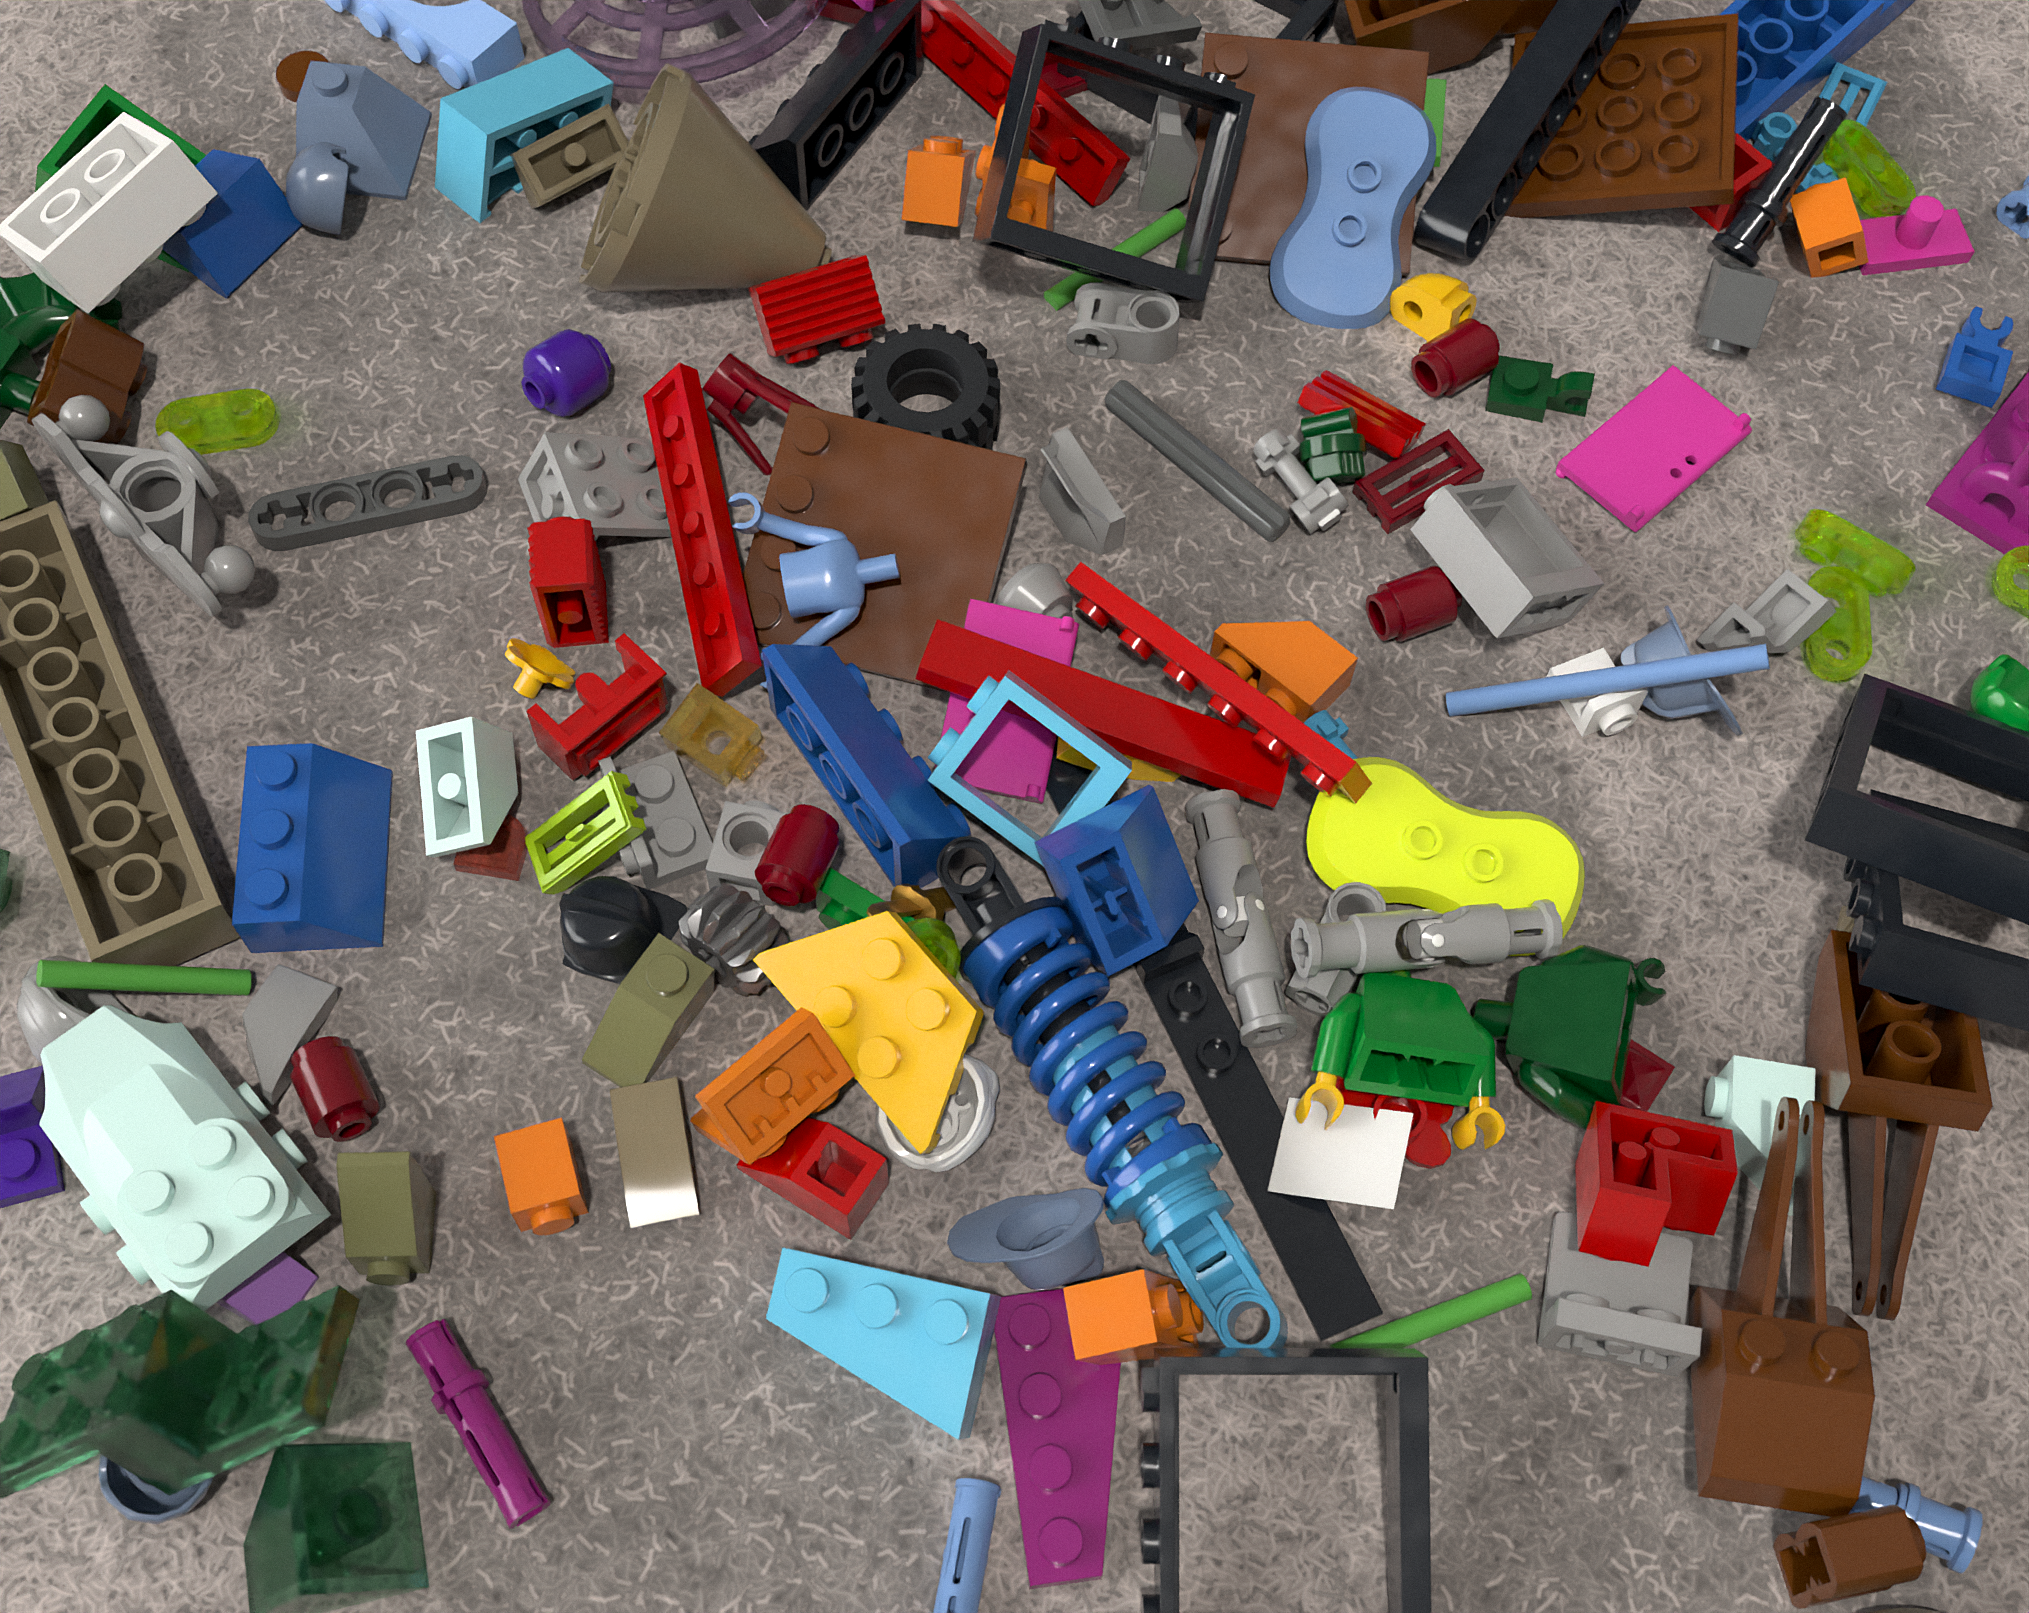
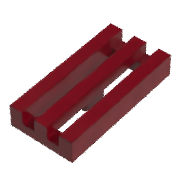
(1382, 505)

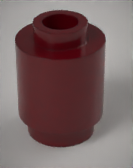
(1456, 358)
(1413, 604)
(798, 855)
(333, 1089)

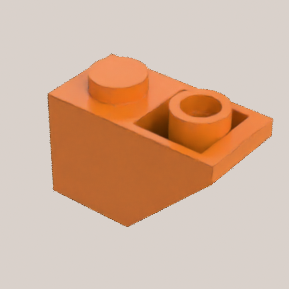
(937, 181)
(1286, 662)
(1130, 1316)

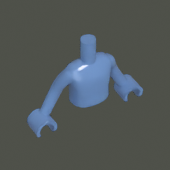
(821, 577)

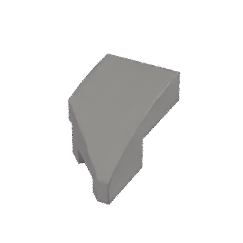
(1778, 618)
(281, 1021)

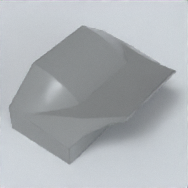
(1167, 157)
(1079, 498)

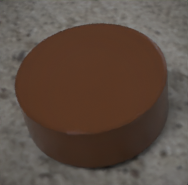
(292, 72)

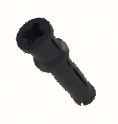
(1766, 204)

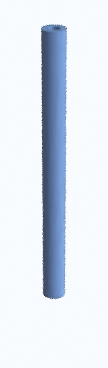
(1608, 680)

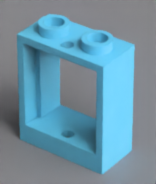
(986, 703)

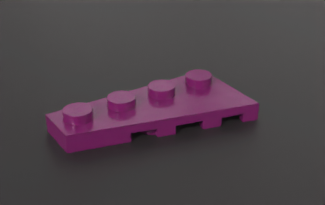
(1058, 1437)

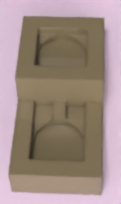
(654, 1152)

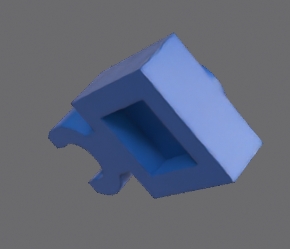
(1976, 361)

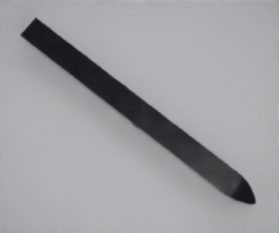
(1243, 1116)

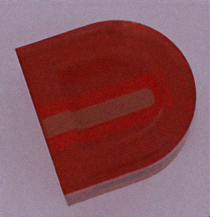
(501, 858)

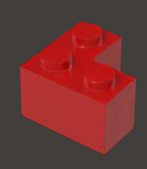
(1648, 1174)

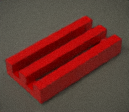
(1378, 421)

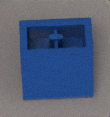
(1120, 879)

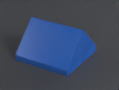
(238, 226)

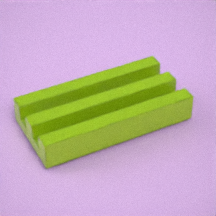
(587, 843)

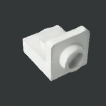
(1606, 711)

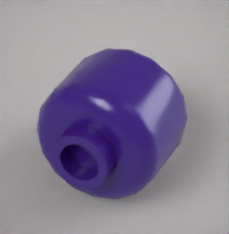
(566, 372)

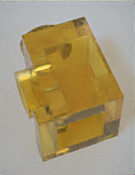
(703, 719)

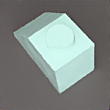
(464, 783)
(1746, 1101)

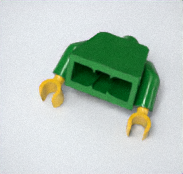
(1407, 1043)

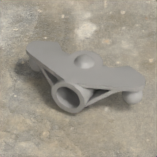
(152, 501)

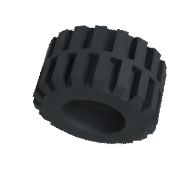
(931, 365)

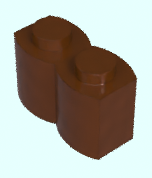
(94, 362)
(1850, 1555)

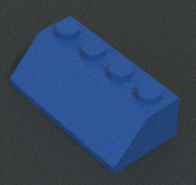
(861, 760)

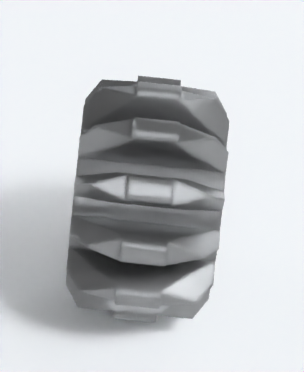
(728, 933)

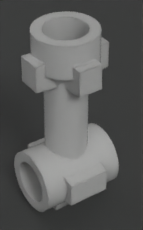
(1316, 504)

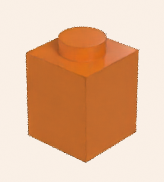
(1829, 228)
(541, 1177)

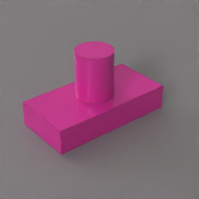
(1917, 240)

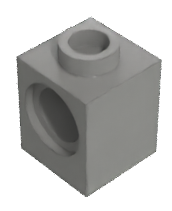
(737, 827)

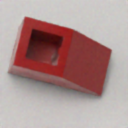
(824, 1174)

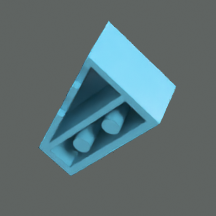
(504, 115)
(893, 1330)

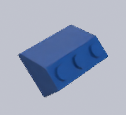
(311, 850)

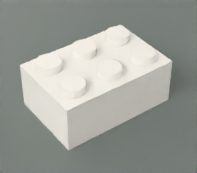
(107, 212)

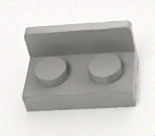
(675, 833)

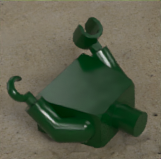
(1573, 1027)

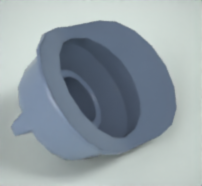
(1677, 698)
(1038, 1237)

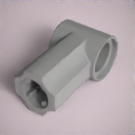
(1323, 991)

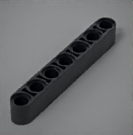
(1520, 125)

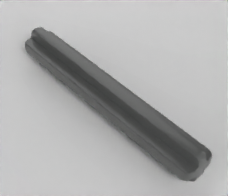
(1197, 461)

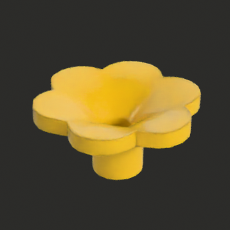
(537, 667)

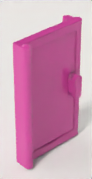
(1641, 453)
(1012, 752)

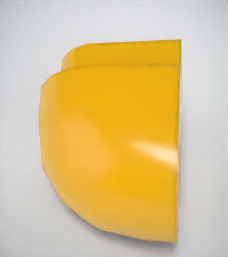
(1432, 304)

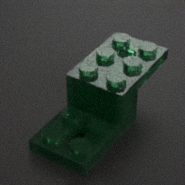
(175, 1391)

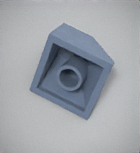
(368, 119)

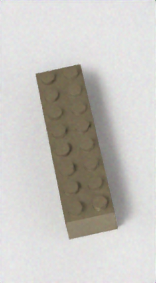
(97, 759)

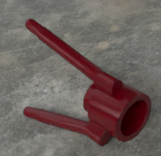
(738, 387)

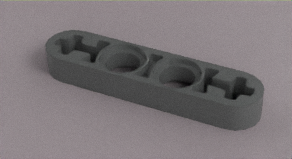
(368, 495)

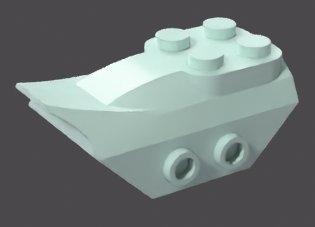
(173, 1155)

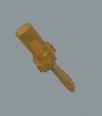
(915, 902)

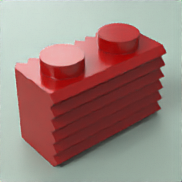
(817, 307)
(568, 582)

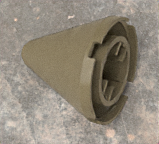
(694, 204)

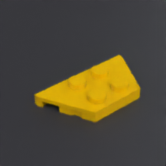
(887, 1012)

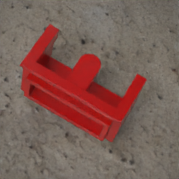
(609, 713)

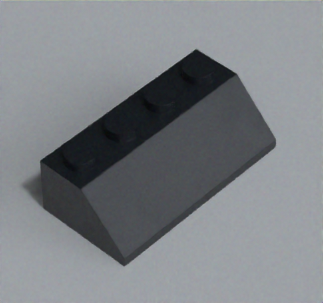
(844, 100)

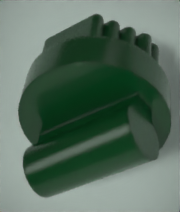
(1333, 447)

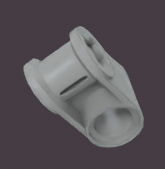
(1128, 324)

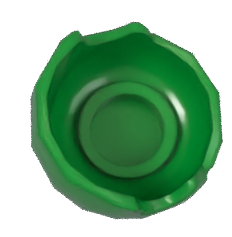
(2003, 692)

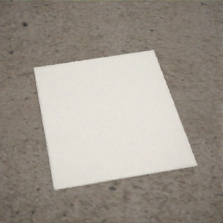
(1349, 1162)

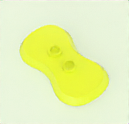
(1439, 852)

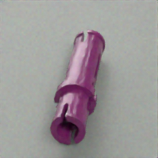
(464, 1399)

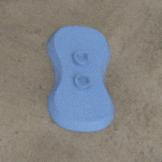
(1342, 249)

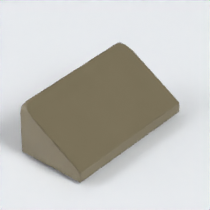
(570, 156)

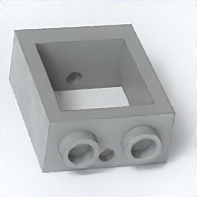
(1505, 556)

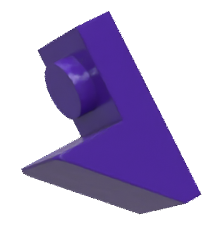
(27, 1156)

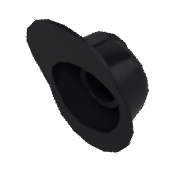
(611, 925)

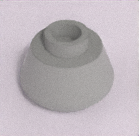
(1037, 590)

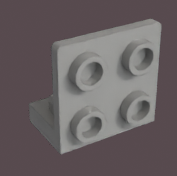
(597, 479)
(1619, 1307)

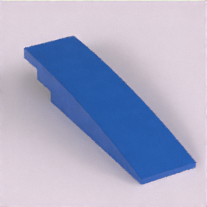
(1795, 45)

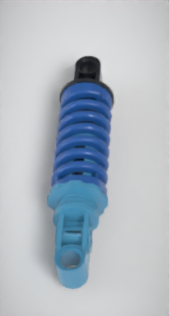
(1100, 1090)

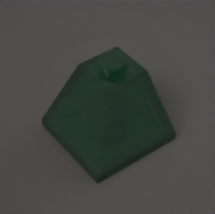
(335, 1528)

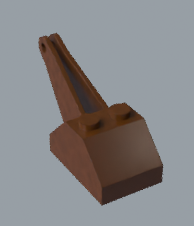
(1445, 28)
(1881, 1062)
(1781, 1380)

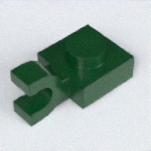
(1526, 390)

